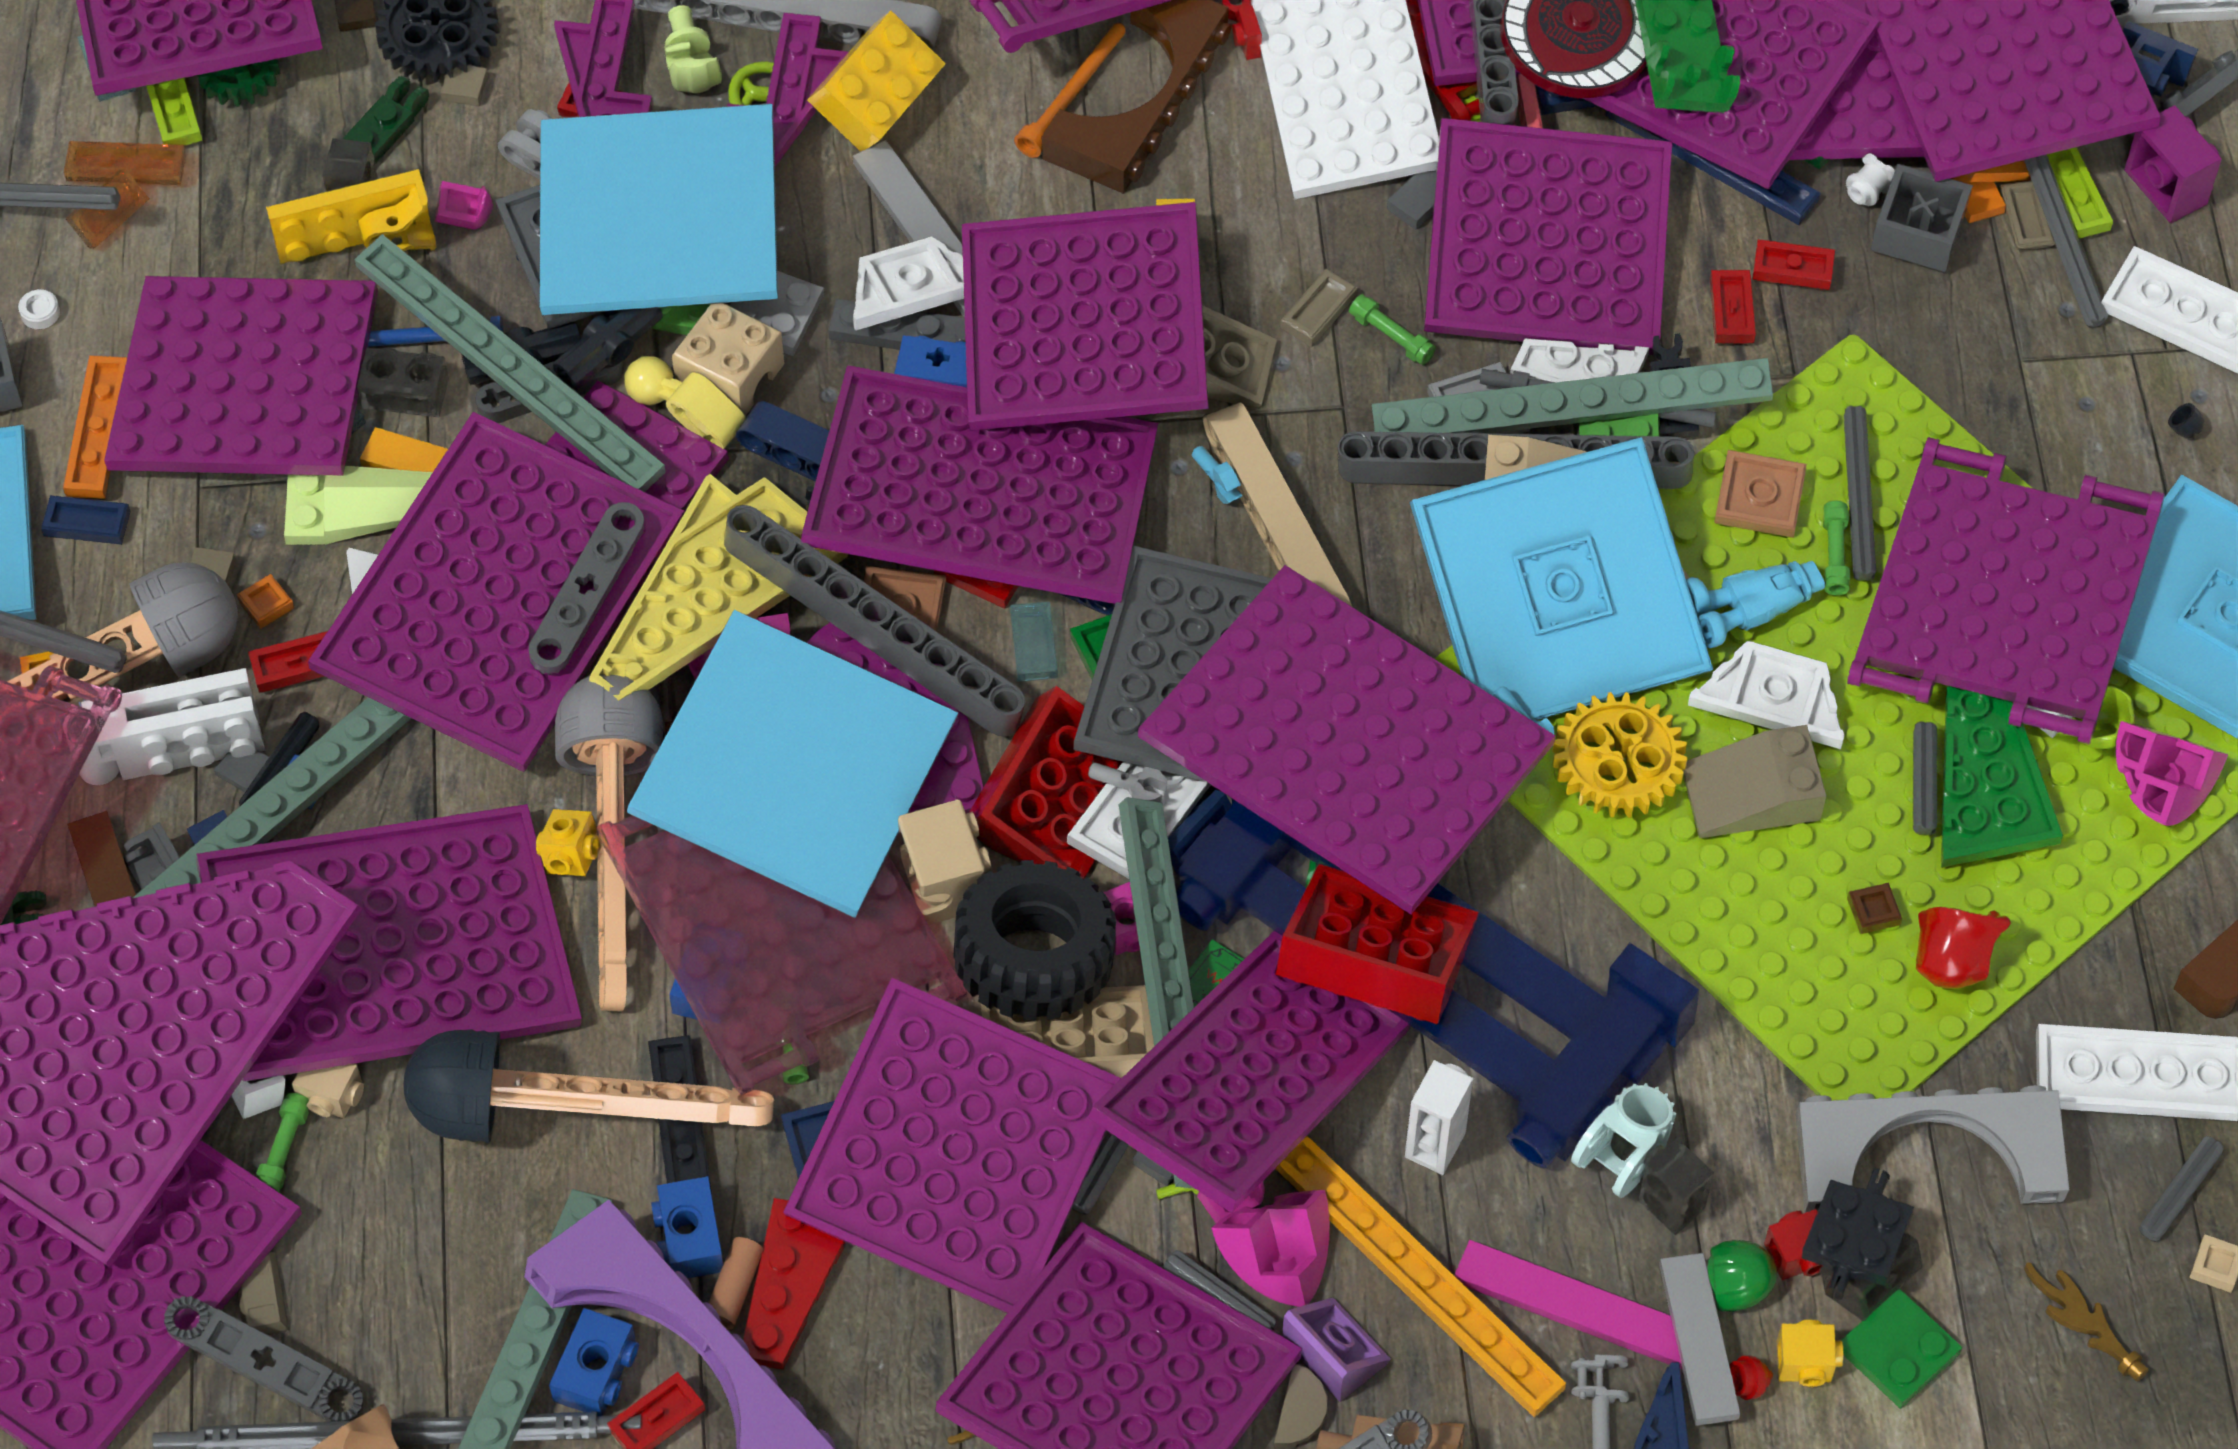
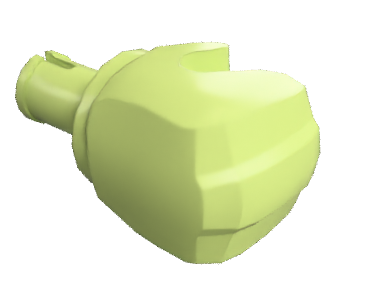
(687, 54)

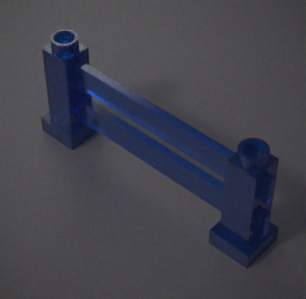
(1559, 1099)

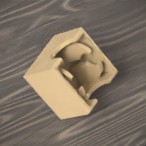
(730, 353)
(941, 857)

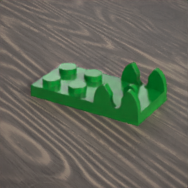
(1686, 56)

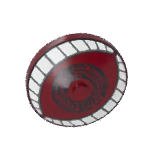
(1574, 44)

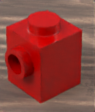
(1786, 1241)

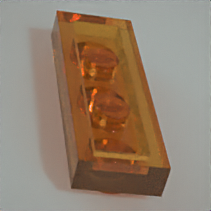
(145, 162)

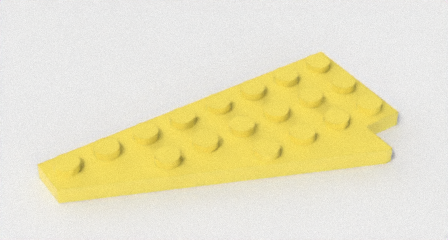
(696, 588)

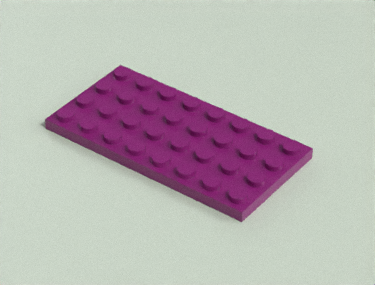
(1246, 1077)

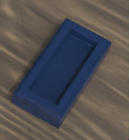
(85, 519)

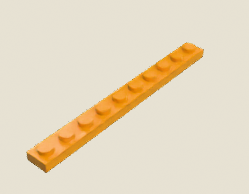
(1424, 1279)

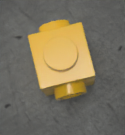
(1808, 1353)

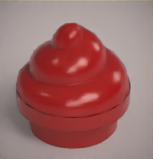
(1750, 1377)

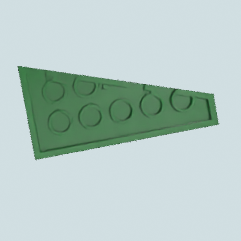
(1990, 783)

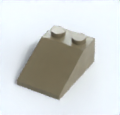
(1236, 360)
(1756, 783)

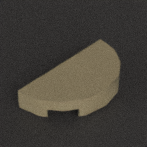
(1302, 1410)

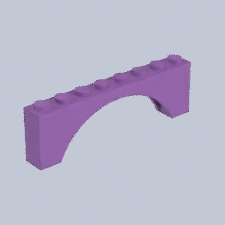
(613, 1266)

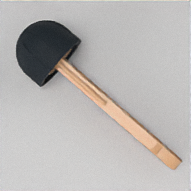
(458, 1083)

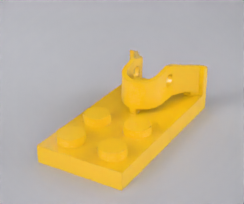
(354, 217)

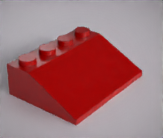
(1041, 787)
(1373, 950)

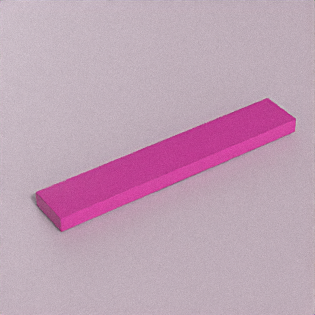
(1568, 1302)

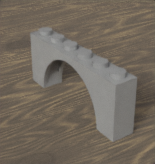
(2017, 1125)

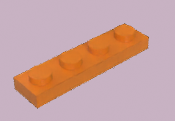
(86, 467)

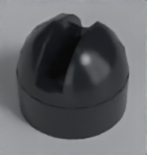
(2186, 420)

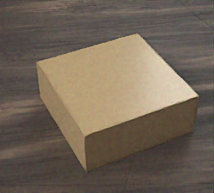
(2216, 1263)

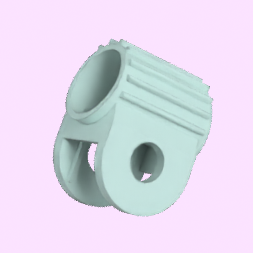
(1639, 1116)

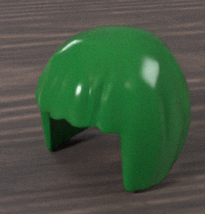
(1740, 1274)

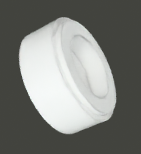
(39, 309)

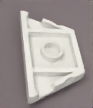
(906, 281)
(1773, 692)

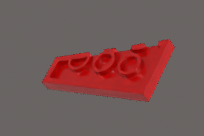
(787, 1285)

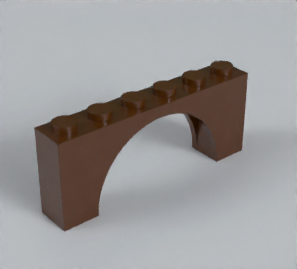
(1115, 146)

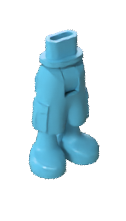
(1754, 596)

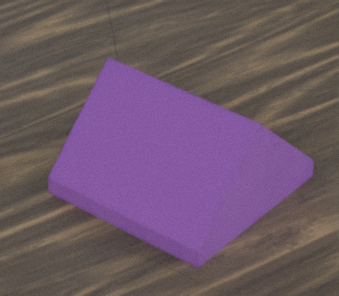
(1333, 1346)

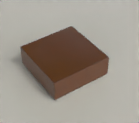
(1874, 908)

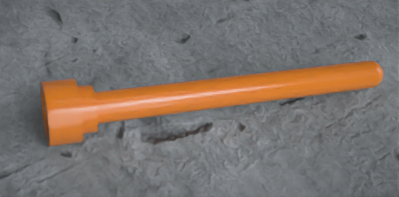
(1030, 136)

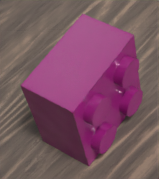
(2173, 165)

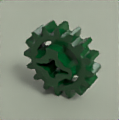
(240, 81)

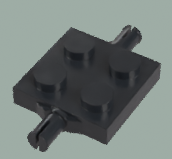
(1857, 1233)

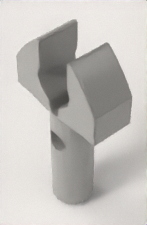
(1132, 782)

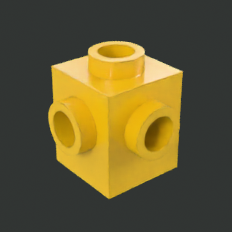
(568, 842)

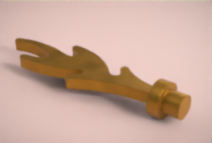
(2078, 1318)

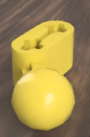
(692, 402)

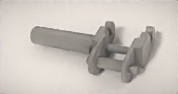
(1601, 1395)

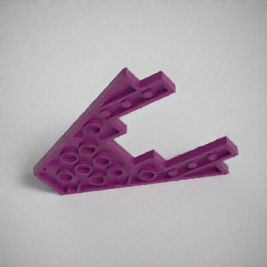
(597, 50)

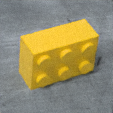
(876, 81)

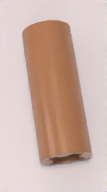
(735, 1279)

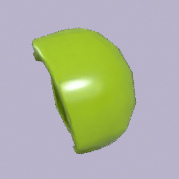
(2115, 708)

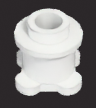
(1869, 181)

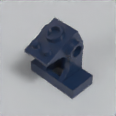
(2175, 56)

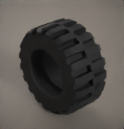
(1031, 980)

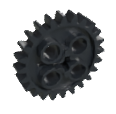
(436, 35)

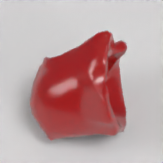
(1957, 945)

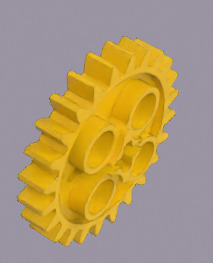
(1652, 743)

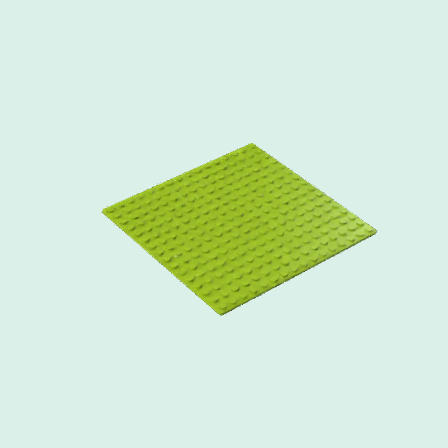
(1768, 908)

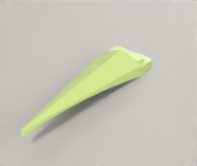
(348, 506)

